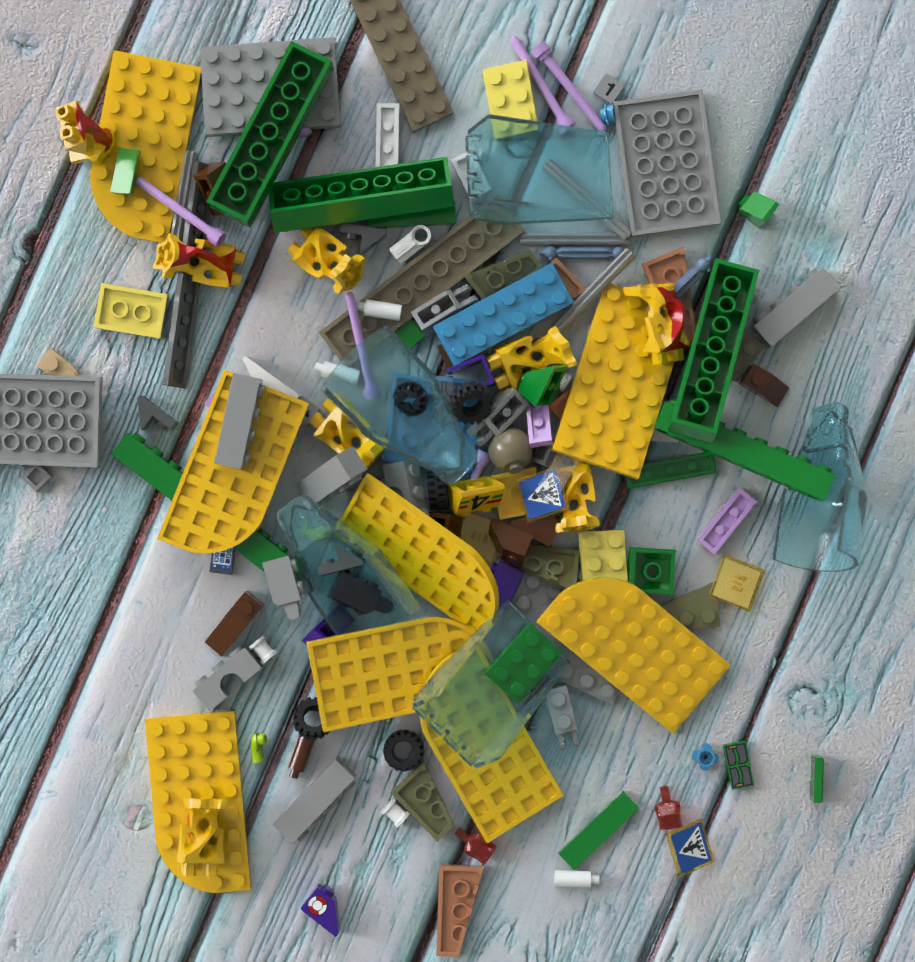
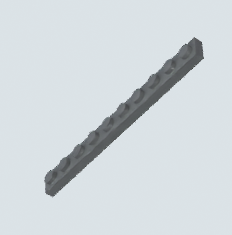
(185, 295)

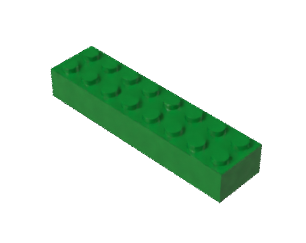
(270, 134)
(361, 195)
(713, 351)
(758, 457)

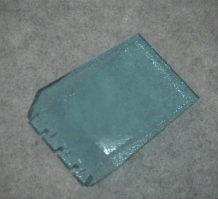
(518, 189)
(470, 705)

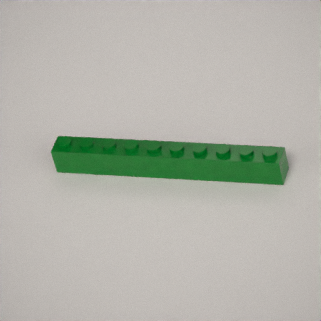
(166, 476)

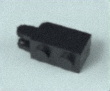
(358, 595)

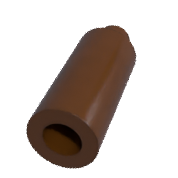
(300, 756)

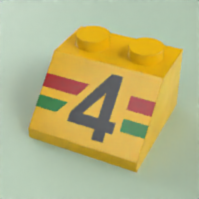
(474, 495)

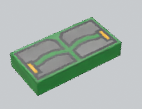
(738, 765)
(816, 778)

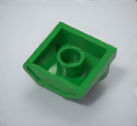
(651, 569)

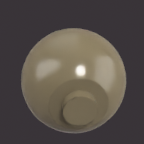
(510, 450)

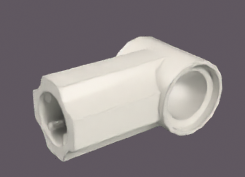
(409, 245)

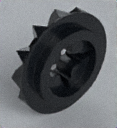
(413, 390)

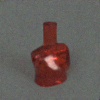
(668, 811)
(476, 845)

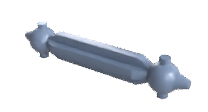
(581, 253)
(690, 277)

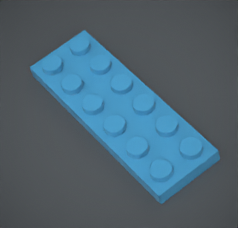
(503, 314)

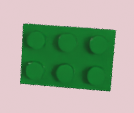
(523, 663)

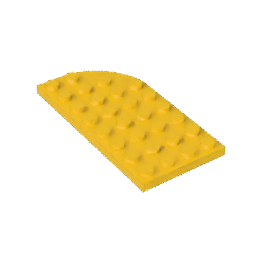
(150, 110)
(614, 389)
(225, 504)
(425, 554)
(635, 646)
(379, 669)
(199, 760)
(501, 791)

